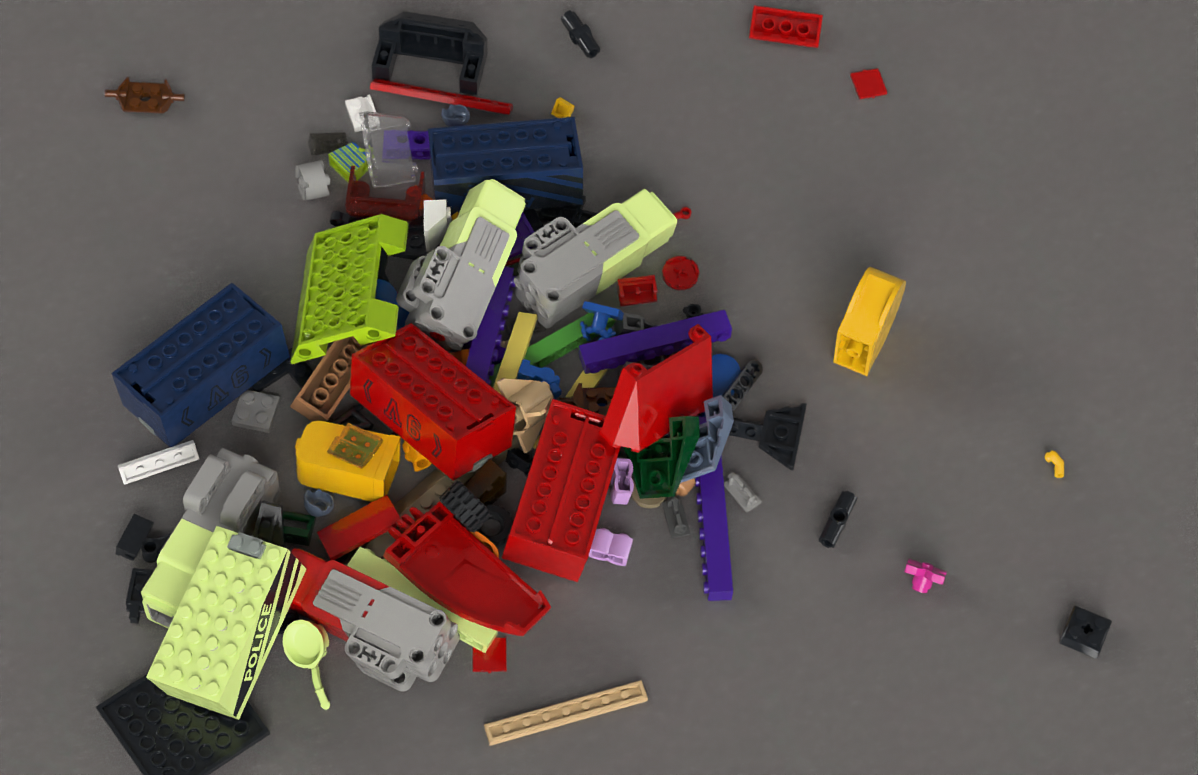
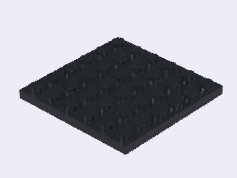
(176, 735)

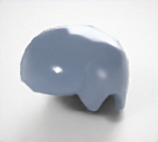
(455, 115)
(318, 503)

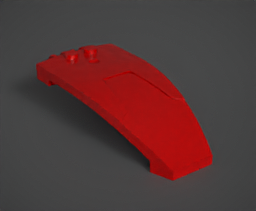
(462, 572)

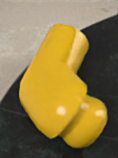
(1058, 462)

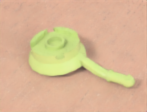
(305, 647)

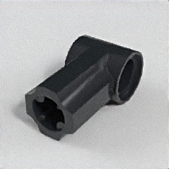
(156, 544)

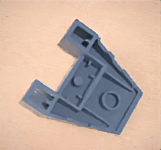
(712, 438)

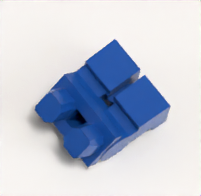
(546, 374)

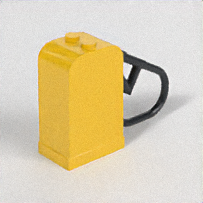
(334, 475)

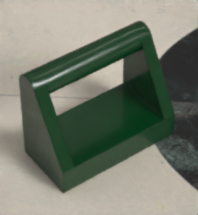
(298, 535)

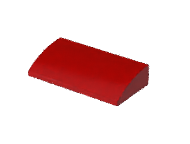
(785, 26)
(358, 527)

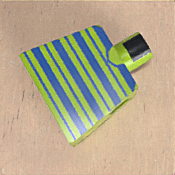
(348, 156)

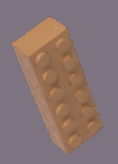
(328, 381)

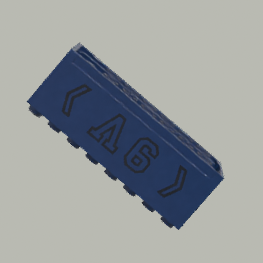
(201, 365)

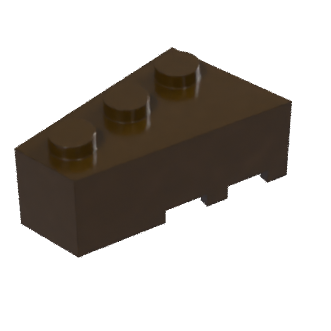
(487, 484)

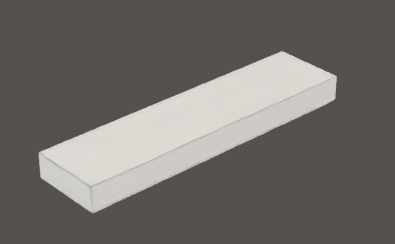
(158, 462)

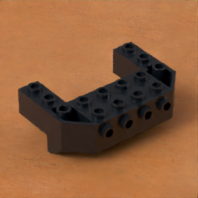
(435, 40)

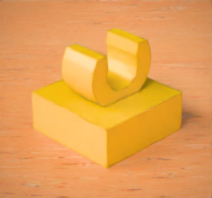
(562, 108)

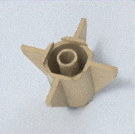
(532, 405)

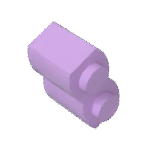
(622, 482)
(611, 547)

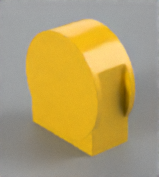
(868, 320)

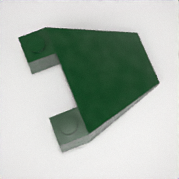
(663, 463)

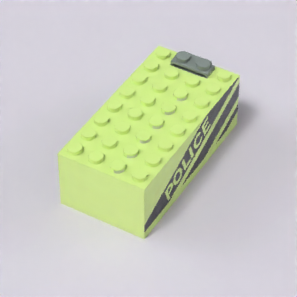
(227, 622)

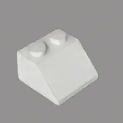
(436, 221)

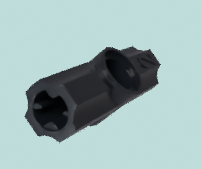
(580, 34)
(833, 527)

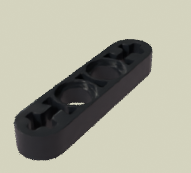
(740, 389)

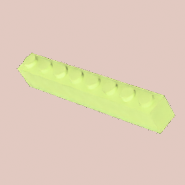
(383, 571)

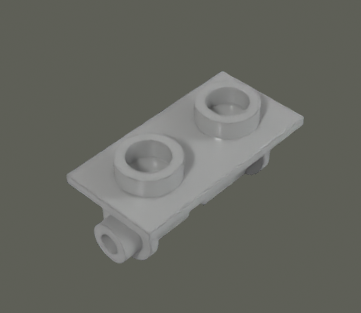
(741, 492)

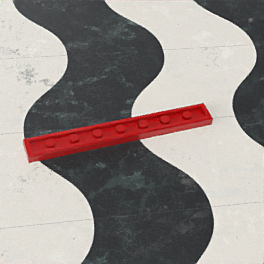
(441, 96)

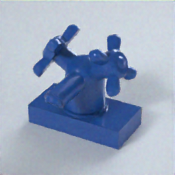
(600, 319)

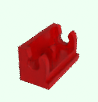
(637, 290)

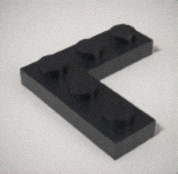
(299, 372)

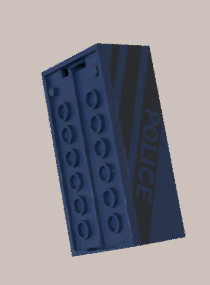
(529, 157)

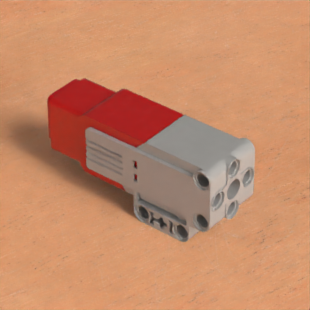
(389, 627)

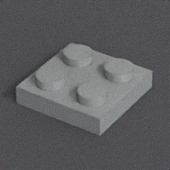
(255, 411)

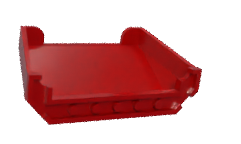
(649, 397)

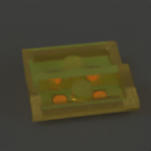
(355, 446)

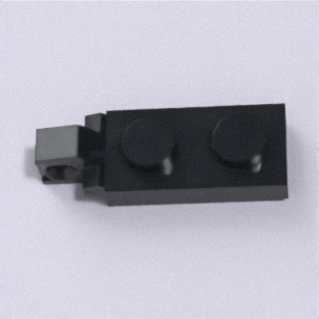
(134, 598)

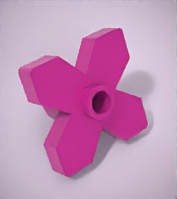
(924, 575)

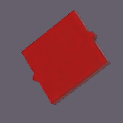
(868, 83)
(494, 658)

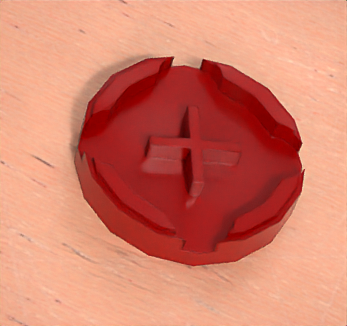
(680, 273)

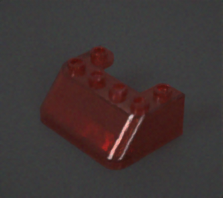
(361, 205)

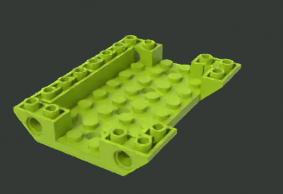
(328, 278)

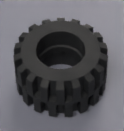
(465, 506)

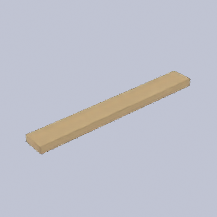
(565, 712)

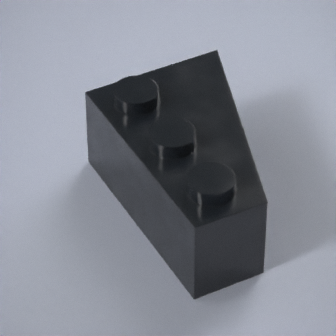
(270, 524)

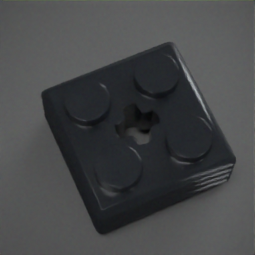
(1074, 635)

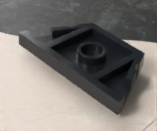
(782, 433)

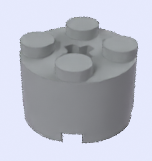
(312, 180)

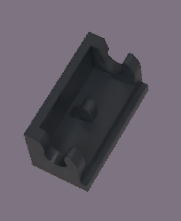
(133, 536)

